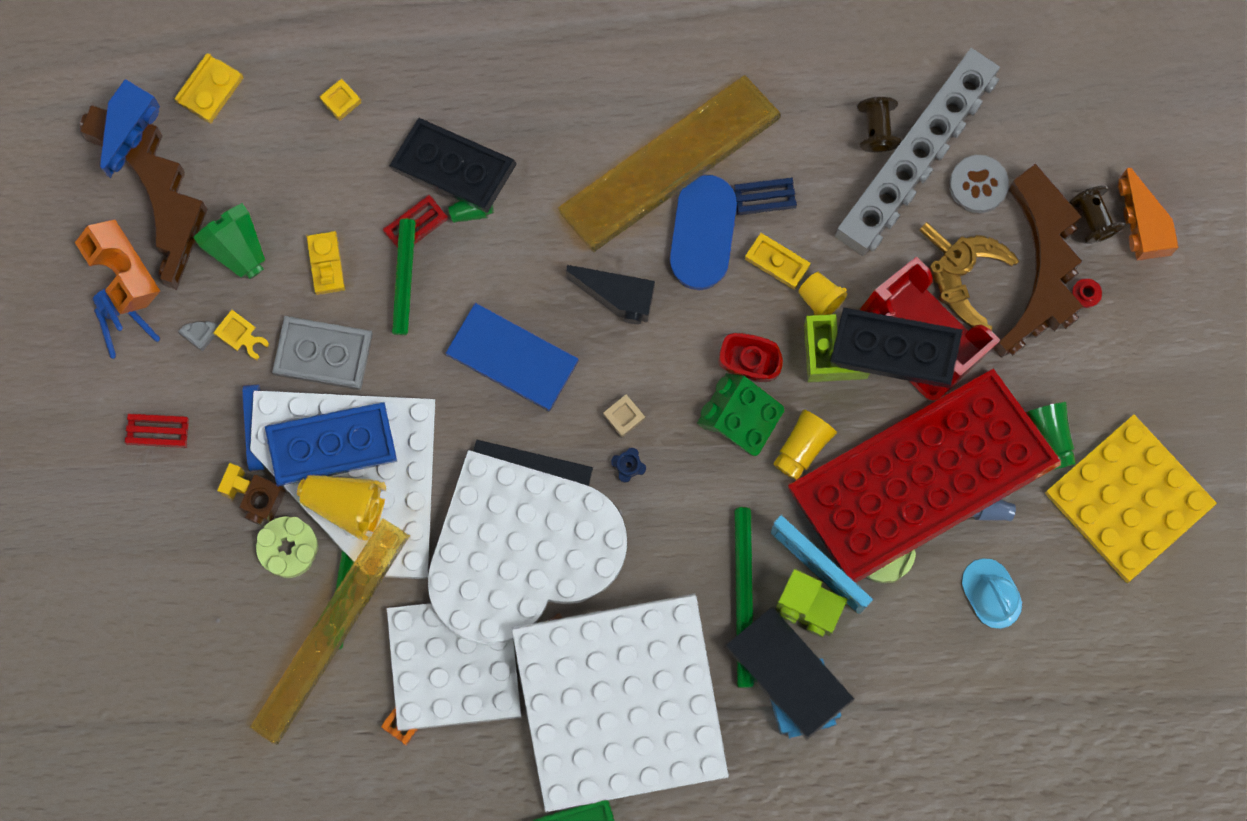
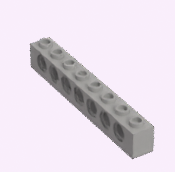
(973, 69)

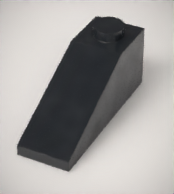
(621, 294)

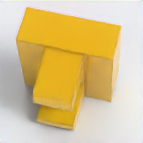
(233, 482)

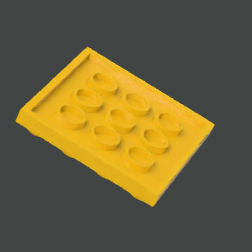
(1130, 498)

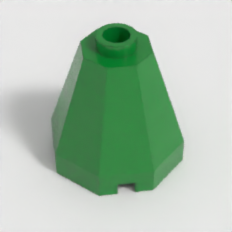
(233, 242)

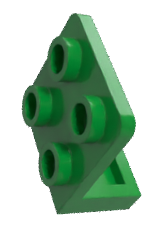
(741, 413)

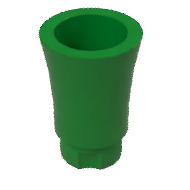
(1054, 426)

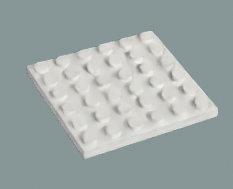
(620, 702)

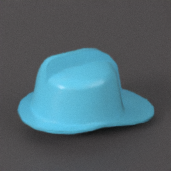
(992, 593)

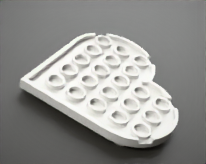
(516, 545)

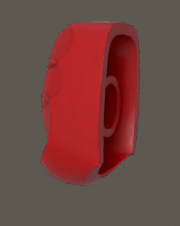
(751, 357)

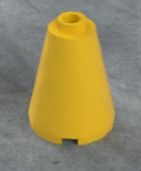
(344, 501)

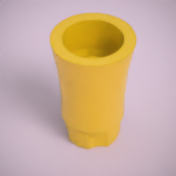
(803, 444)

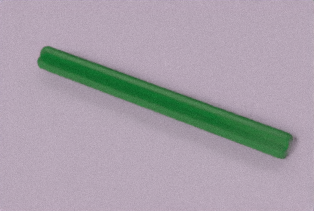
(743, 575)

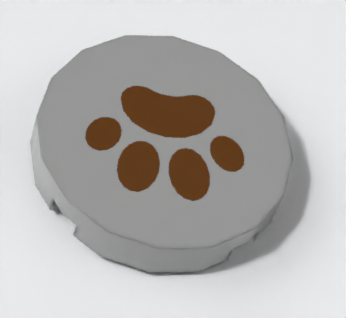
(979, 183)

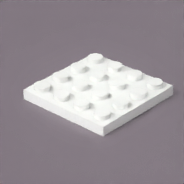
(445, 677)

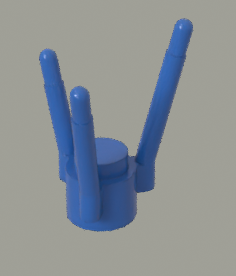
(106, 309)

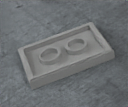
(322, 353)

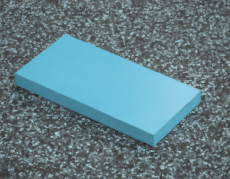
(820, 565)

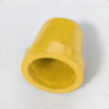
(822, 294)

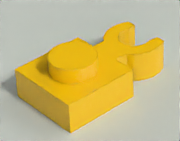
(237, 332)

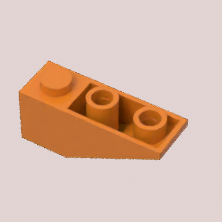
(1149, 222)

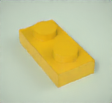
(777, 261)

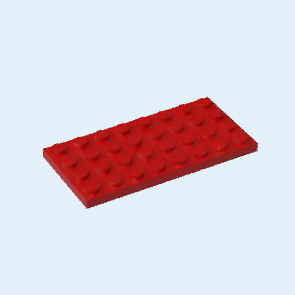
(923, 476)

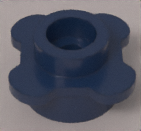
(632, 457)

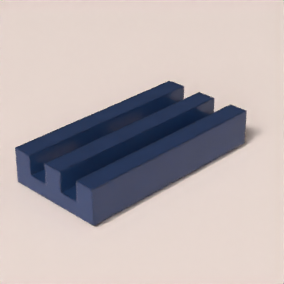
(765, 185)

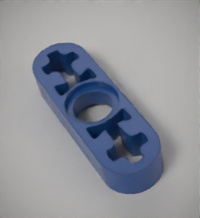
(248, 391)

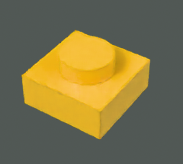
(340, 99)

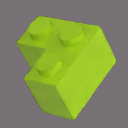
(820, 338)
(810, 604)

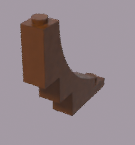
(176, 215)

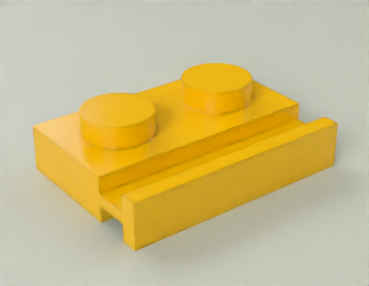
(209, 88)

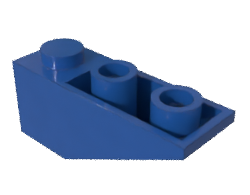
(126, 119)

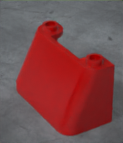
(907, 298)

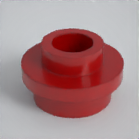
(1087, 302)

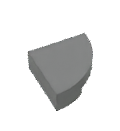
(199, 333)

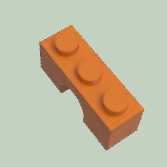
(108, 246)

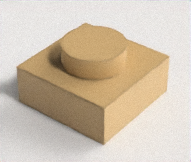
(624, 416)

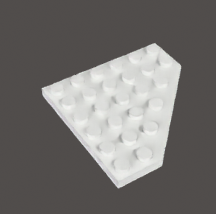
(406, 481)

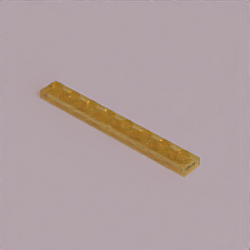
(330, 631)

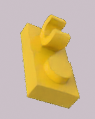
(325, 263)

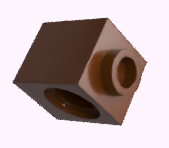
(259, 487)

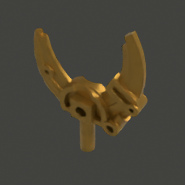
(957, 262)

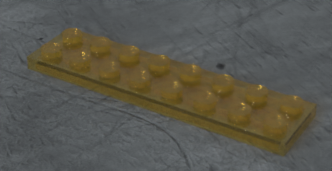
(669, 163)

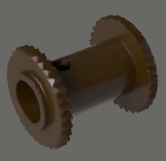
(878, 124)
(1096, 214)

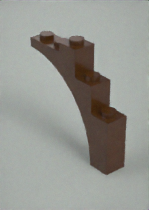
(1050, 221)

